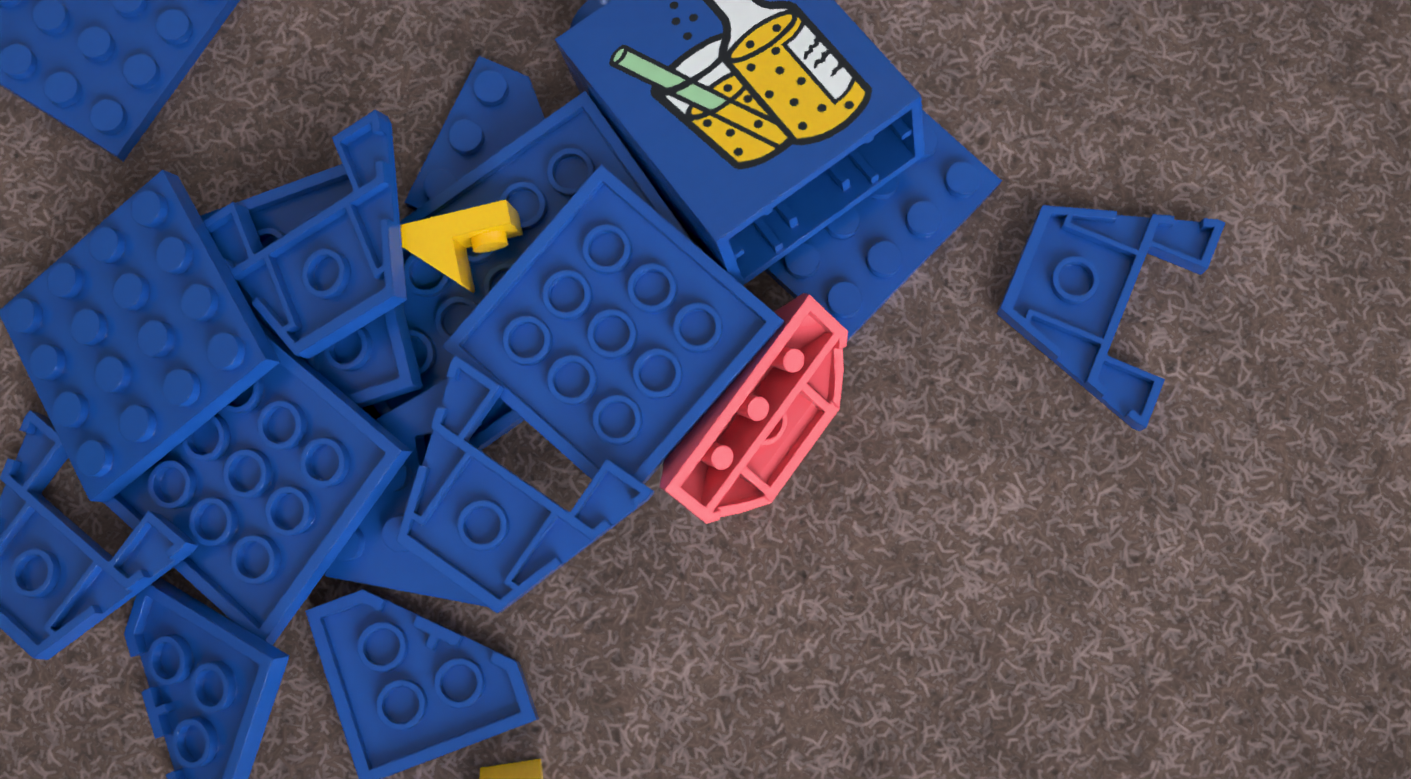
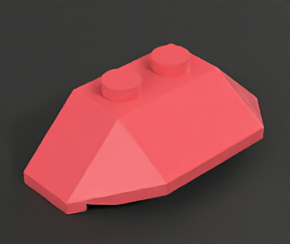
(764, 419)

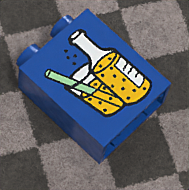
(747, 114)

